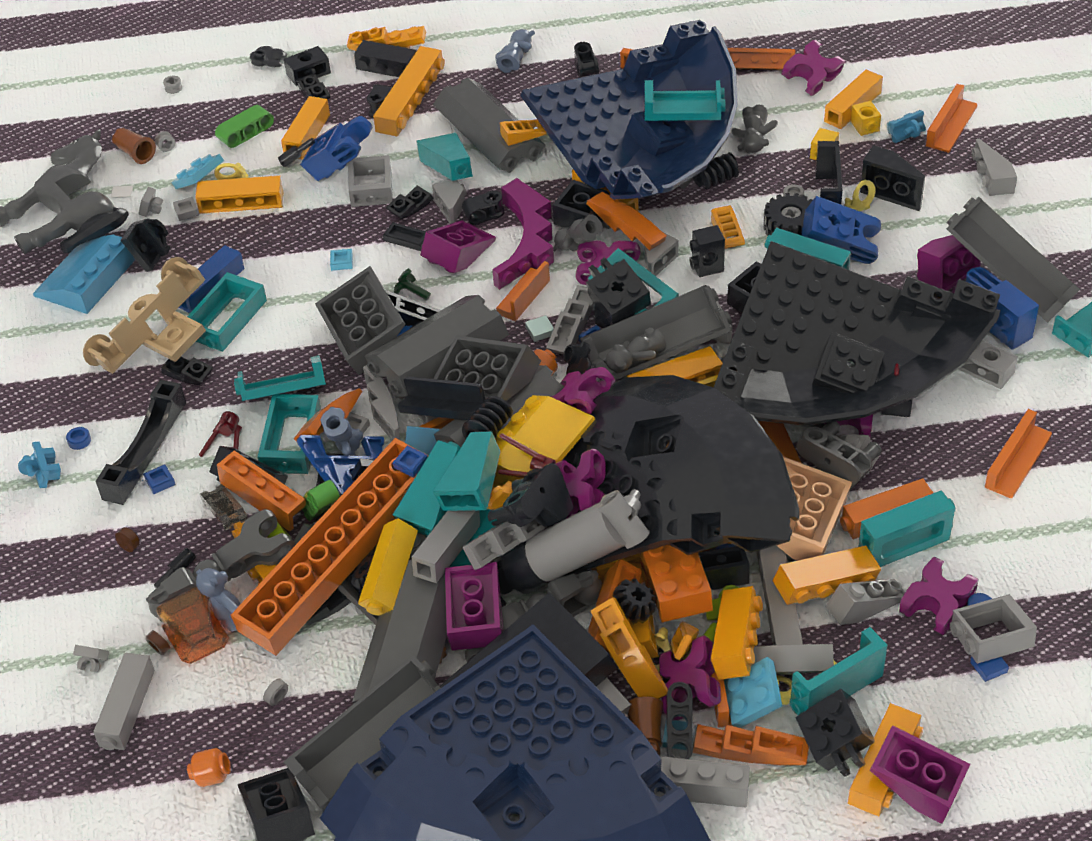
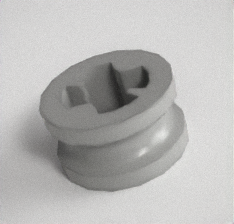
(172, 84)
(169, 145)

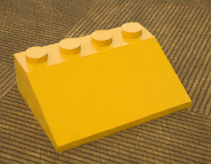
(544, 427)

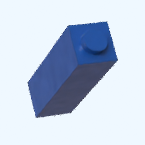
(213, 270)

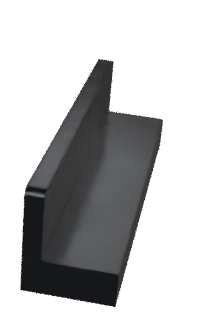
(441, 398)

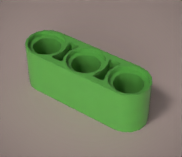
(244, 126)
(320, 499)

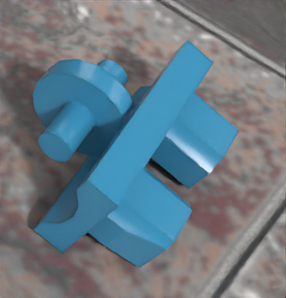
(908, 126)
(40, 465)

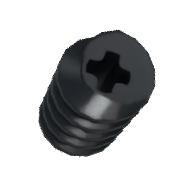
(717, 171)
(488, 417)

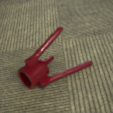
(226, 426)
(537, 462)

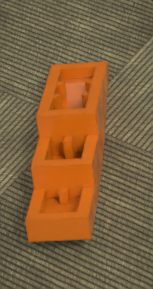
(628, 220)
(345, 402)
(748, 746)

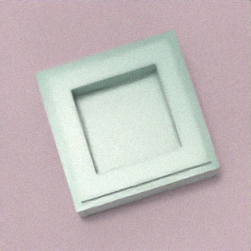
(539, 328)

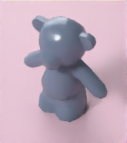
(512, 54)
(340, 431)
(224, 603)

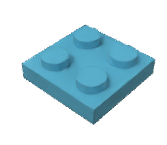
(199, 169)
(754, 694)

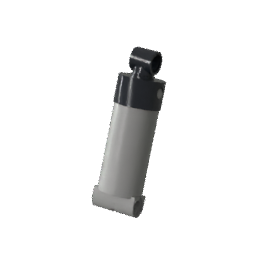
(573, 543)

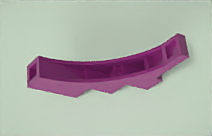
(534, 248)

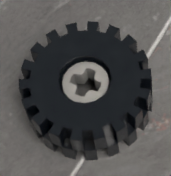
(785, 213)

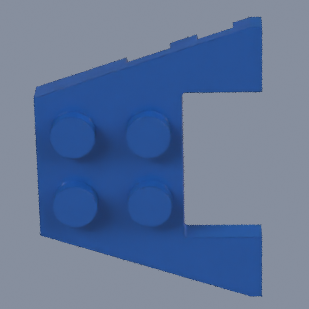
(335, 467)

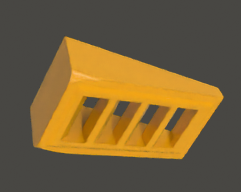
(520, 131)
(728, 224)
(682, 639)

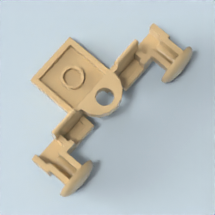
(177, 284)

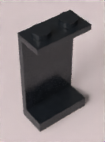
(829, 167)

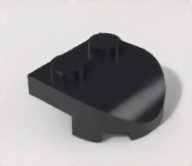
(146, 242)

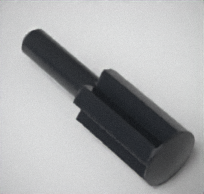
(294, 153)
(180, 561)

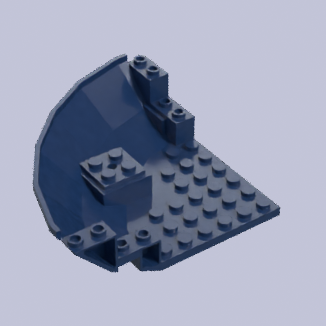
(602, 116)
(508, 740)

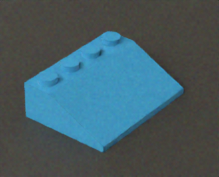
(86, 274)

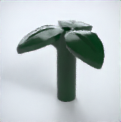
(406, 281)

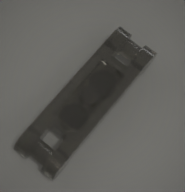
(223, 506)

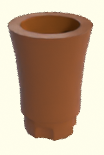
(138, 147)
(647, 717)

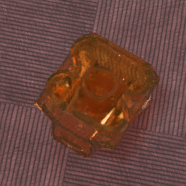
(192, 626)

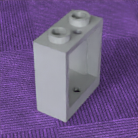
(381, 192)
(1004, 609)

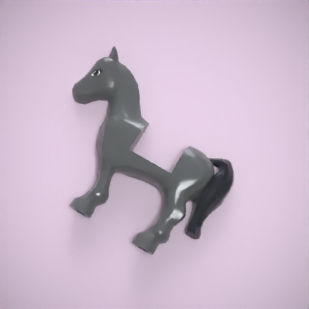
(88, 213)

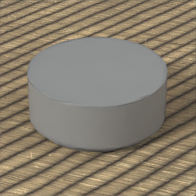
(793, 189)
(275, 692)

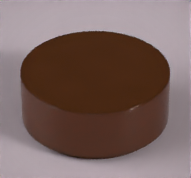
(127, 539)
(157, 642)

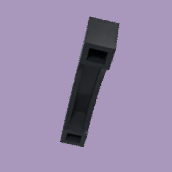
(121, 477)

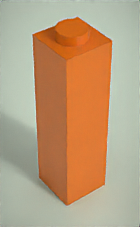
(880, 503)

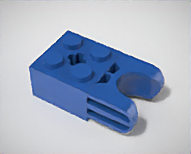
(336, 148)
(842, 228)
(1017, 312)

